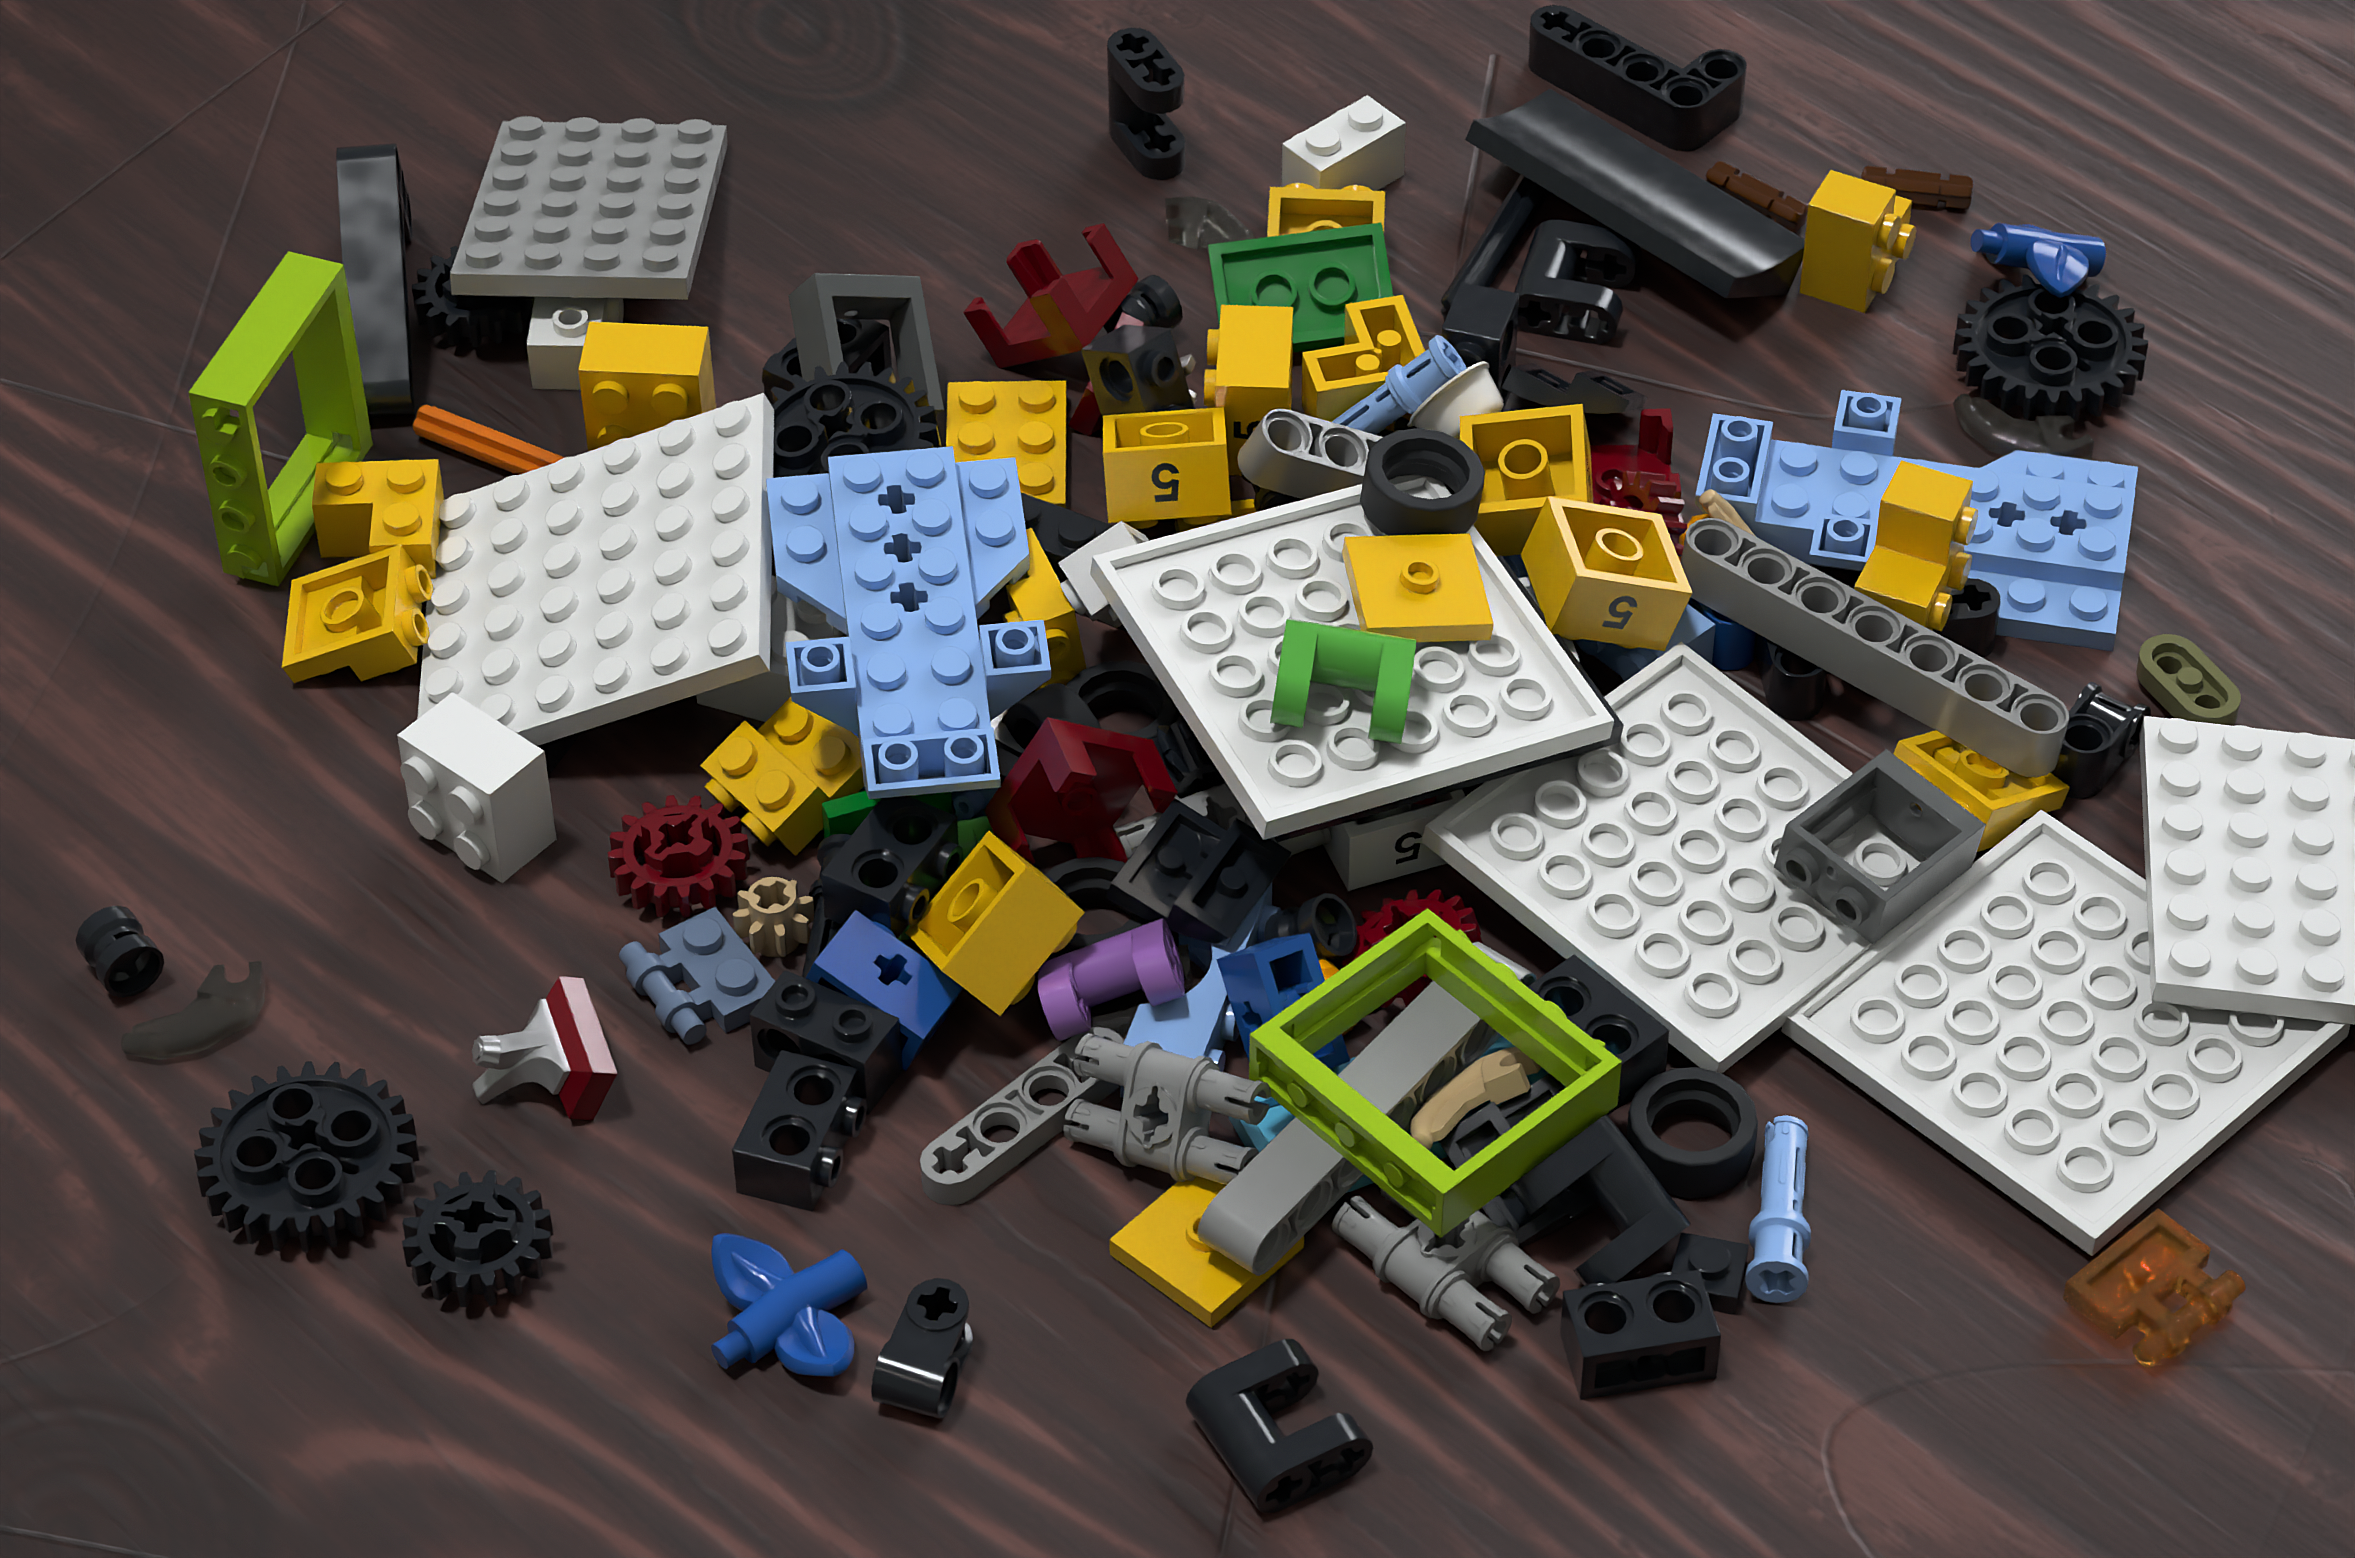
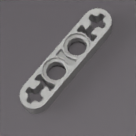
(1016, 1109)

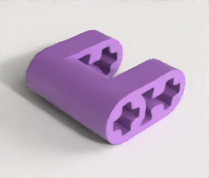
(1108, 970)

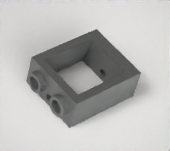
(866, 297)
(1889, 793)

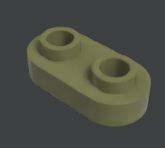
(2187, 681)

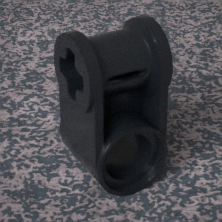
(2097, 740)
(926, 1350)

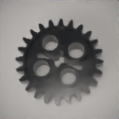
(2050, 349)
(848, 417)
(307, 1156)

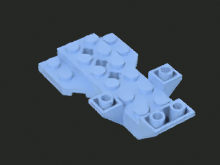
(2044, 534)
(905, 566)

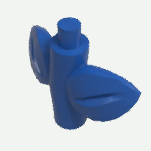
(2054, 258)
(785, 1307)

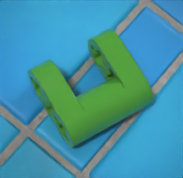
(1345, 660)

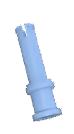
(1405, 388)
(1780, 1230)

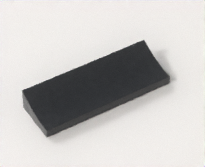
(1643, 196)

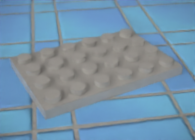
(591, 209)

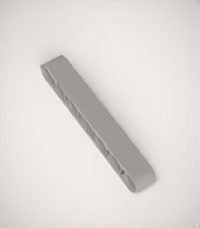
(1874, 648)
(1301, 1174)

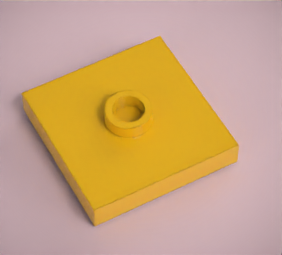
(1418, 587)
(1167, 1253)

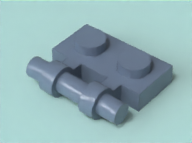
(712, 962)

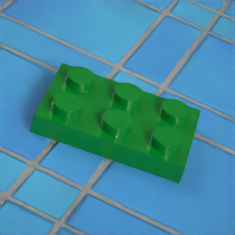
(1307, 272)

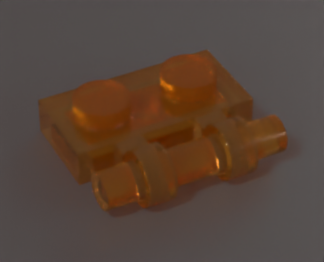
(2142, 1271)

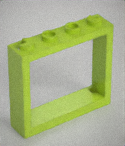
(297, 311)
(1375, 1144)

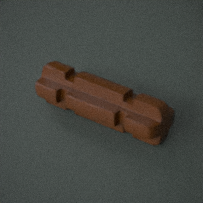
(1924, 187)
(1759, 196)

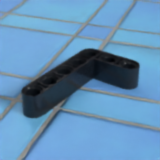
(373, 239)

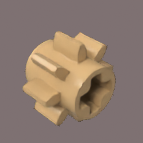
(773, 916)

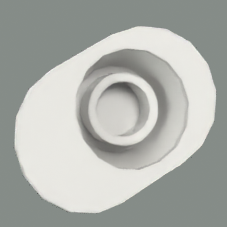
(1463, 395)

